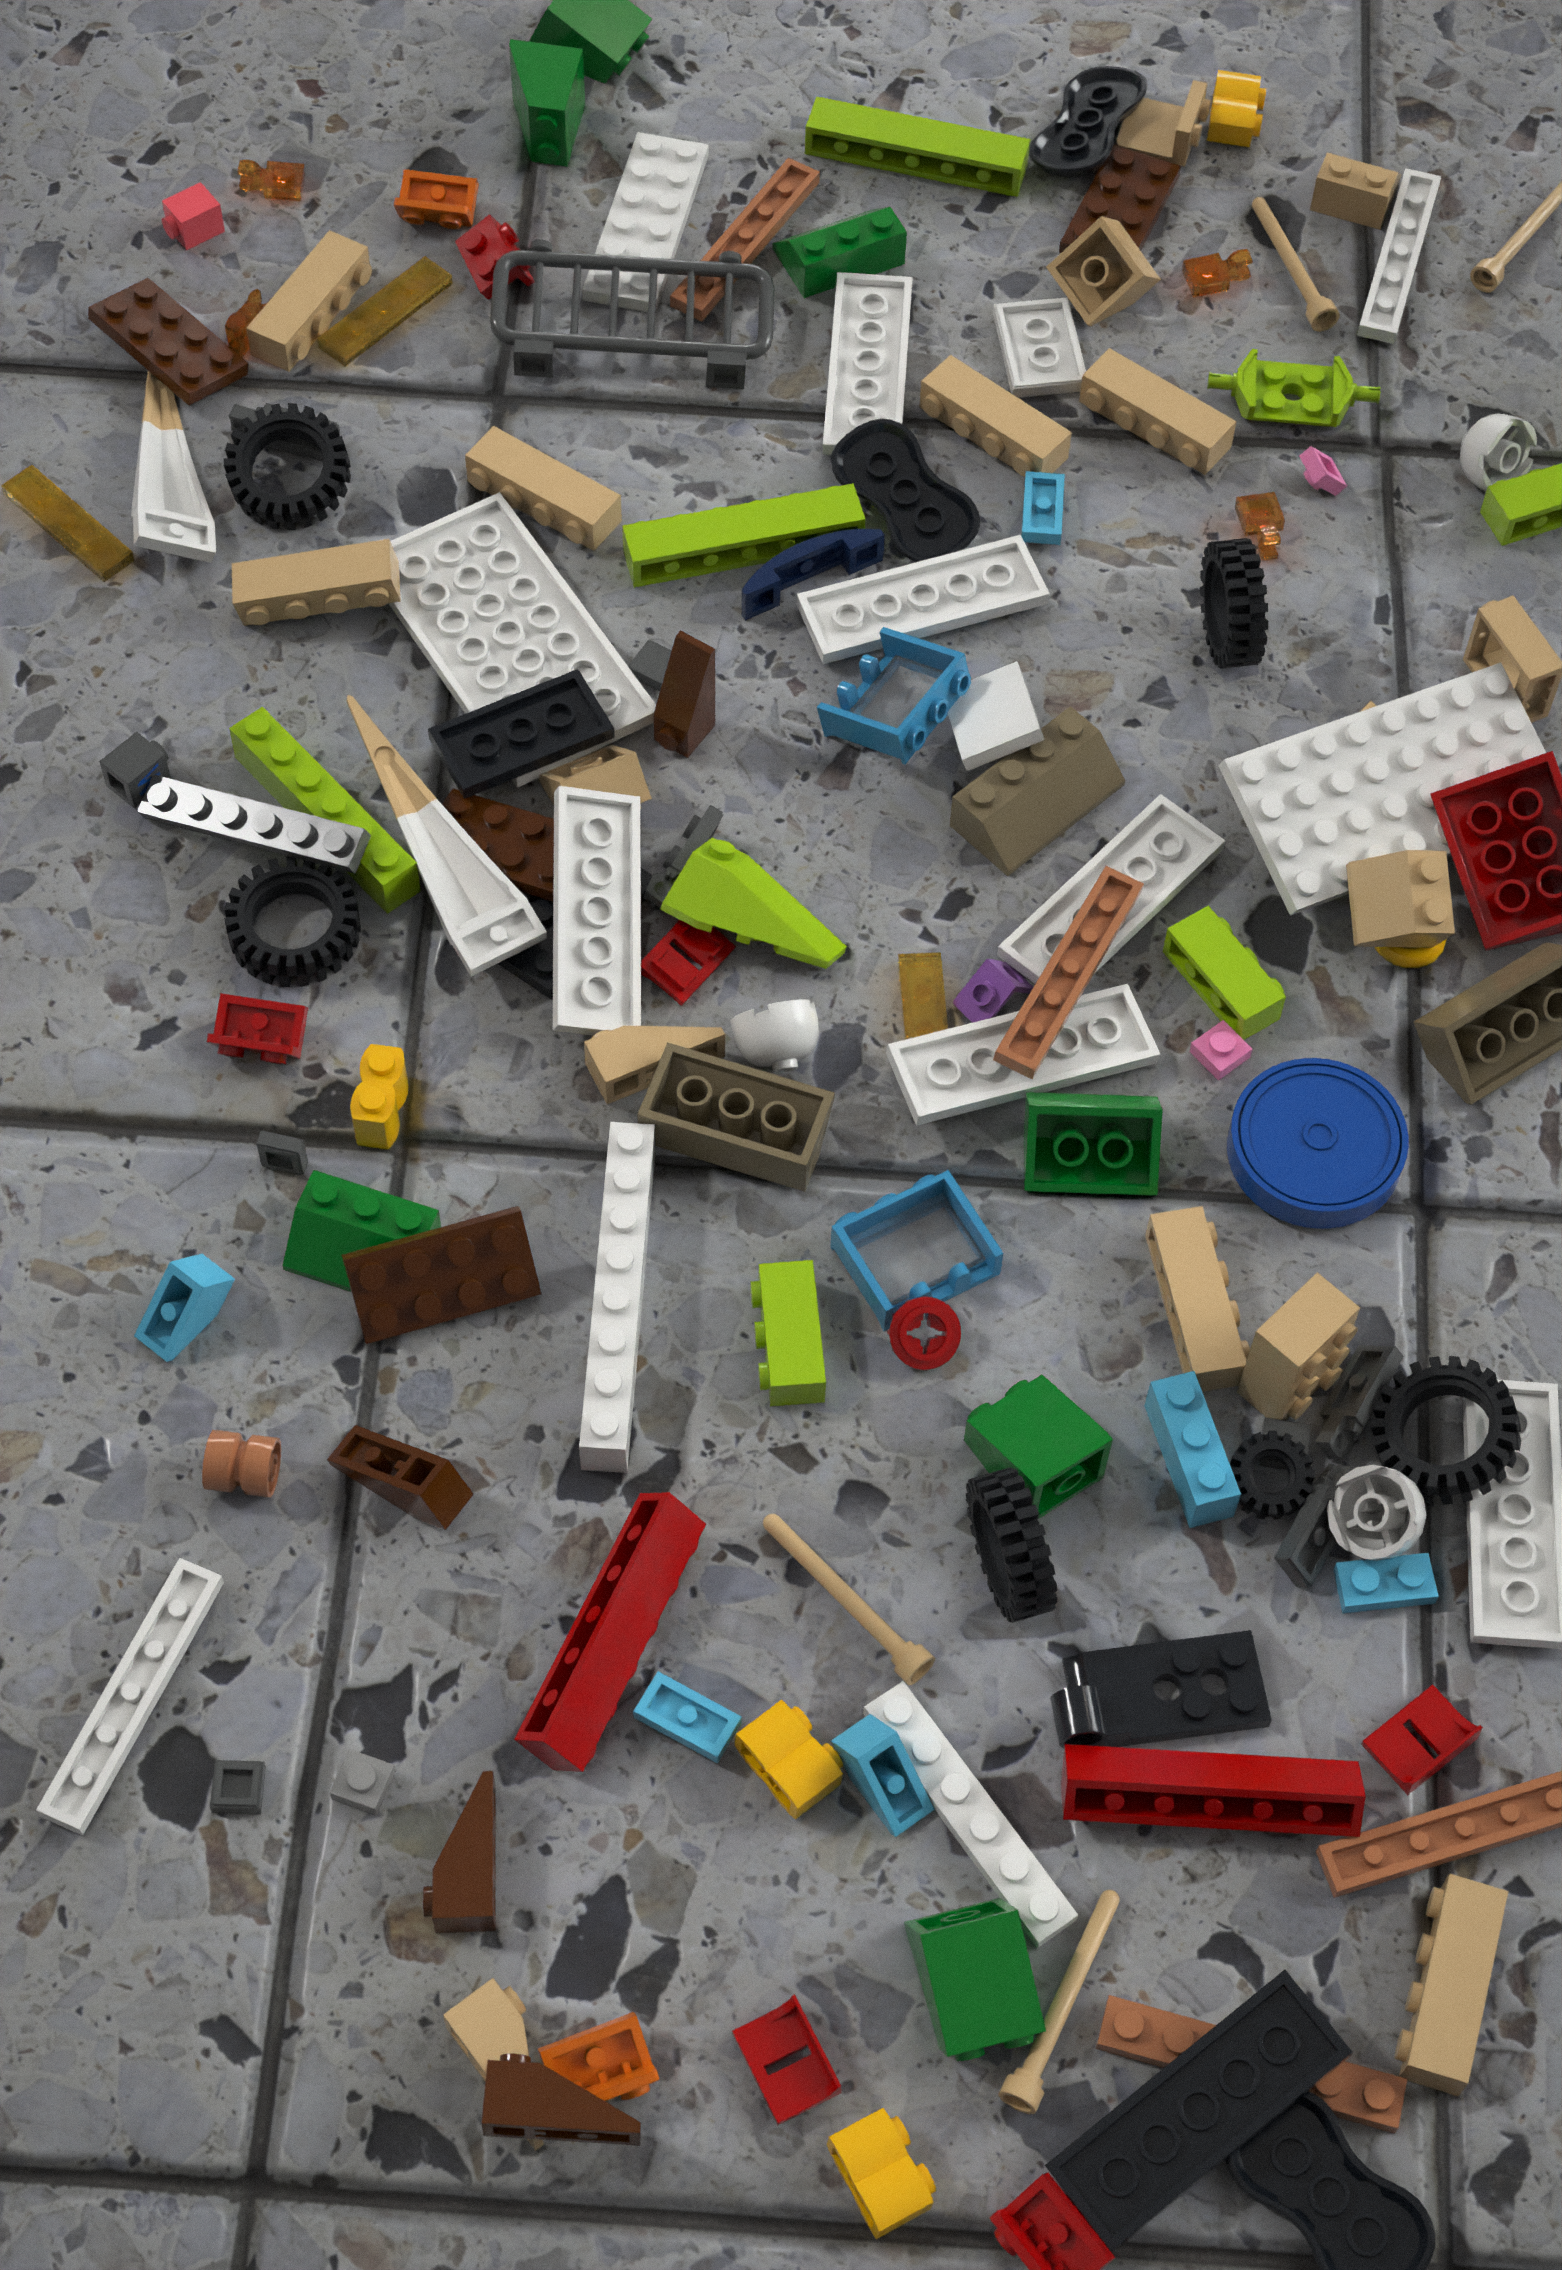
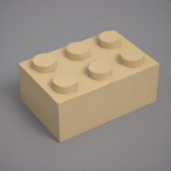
(1299, 1350)

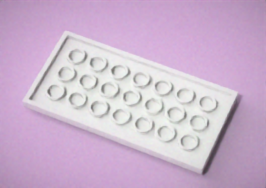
(505, 619)
(1368, 780)

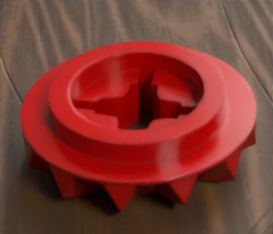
(938, 1348)

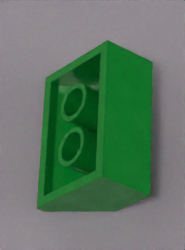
(856, 244)
(1092, 1143)
(344, 1218)

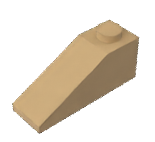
(627, 1057)
(489, 2026)

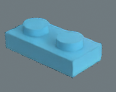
(1043, 507)
(1385, 1583)
(687, 1717)

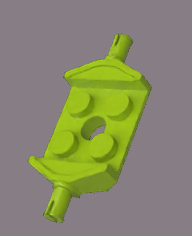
(1322, 391)

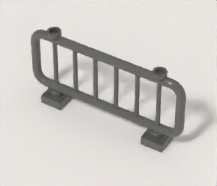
(535, 349)

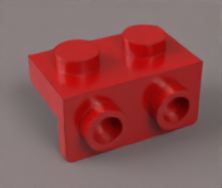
(484, 247)
(259, 1027)
(1049, 2230)

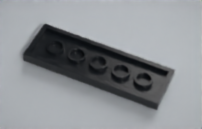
(1198, 2110)

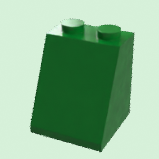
(600, 27)
(548, 98)
(1041, 1437)
(976, 1978)

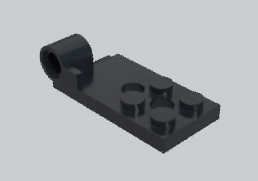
(1114, 1700)

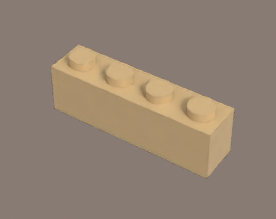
(309, 301)
(1157, 411)
(994, 418)
(543, 488)
(316, 582)
(1197, 1297)
(1452, 1984)

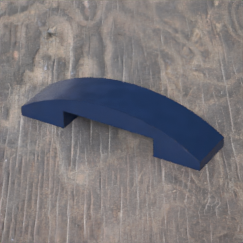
(850, 548)

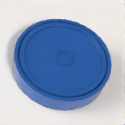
(1317, 1143)

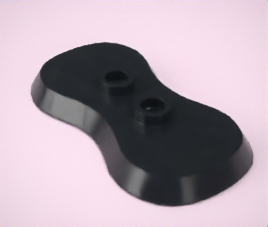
(1085, 127)
(919, 508)
(1336, 2202)

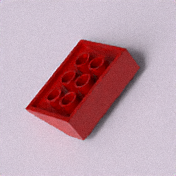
(1508, 848)

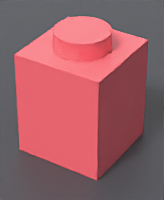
(192, 216)

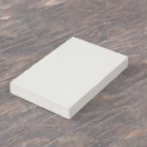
(1039, 347)
(994, 717)

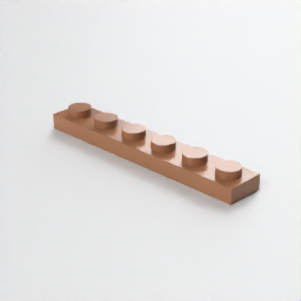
(751, 231)
(1068, 972)
(1442, 1835)
(1161, 2036)

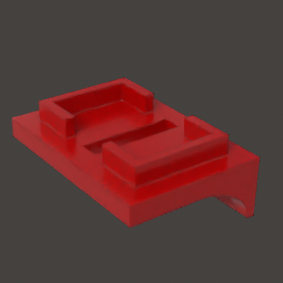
(674, 972)
(1436, 1723)
(776, 2038)

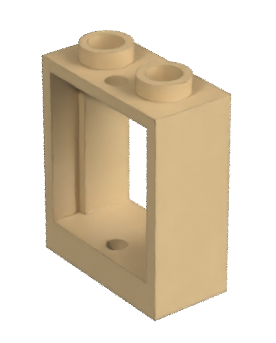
(1510, 637)

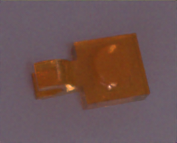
(277, 181)
(1212, 275)
(238, 322)
(1261, 517)

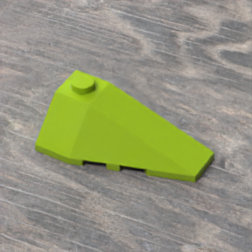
(737, 895)

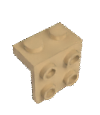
(1166, 128)

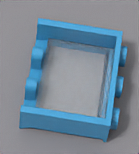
(899, 696)
(916, 1246)

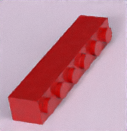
(610, 1632)
(1212, 1790)

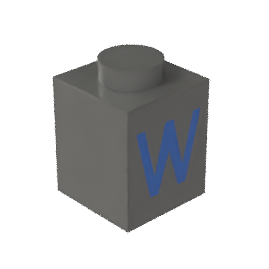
(131, 767)

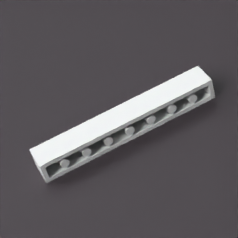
(617, 1298)

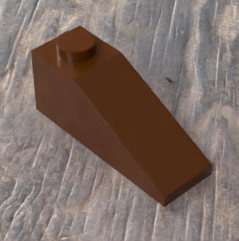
(686, 696)
(403, 1475)
(465, 1872)
(539, 2104)

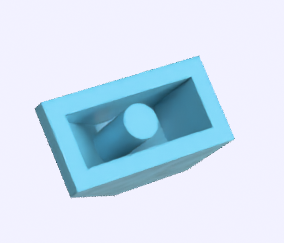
(183, 1304)
(883, 1773)

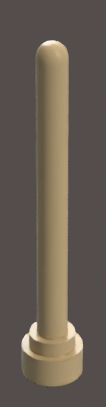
(1490, 271)
(1320, 310)
(909, 1659)
(1023, 2087)

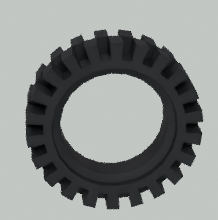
(278, 426)
(1234, 603)
(299, 962)
(1443, 1380)
(1011, 1544)

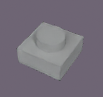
(362, 1782)

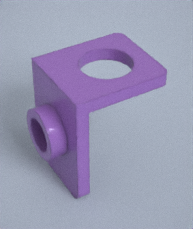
(990, 990)

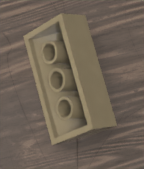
(1036, 792)
(1497, 1025)
(737, 1116)

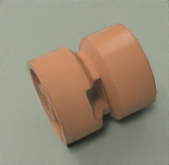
(242, 1463)

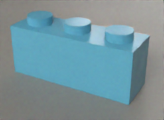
(1192, 1449)

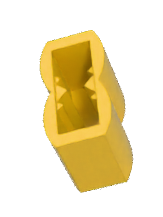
(1235, 107)
(379, 1096)
(789, 1758)
(881, 2172)

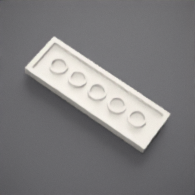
(647, 215)
(867, 353)
(922, 598)
(1158, 848)
(596, 911)
(956, 1071)
(1518, 1528)

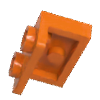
(437, 199)
(605, 2059)

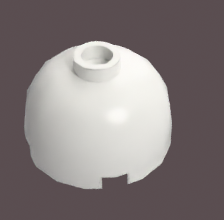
(1497, 449)
(777, 1035)
(1376, 1512)

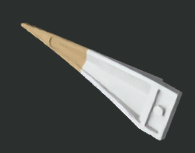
(167, 496)
(473, 898)

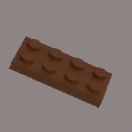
(1126, 189)
(168, 341)
(512, 838)
(441, 1274)

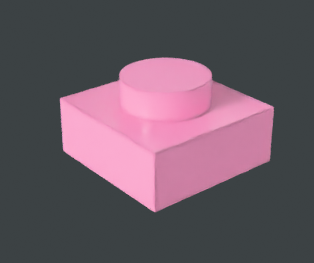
(1322, 471)
(1220, 1050)

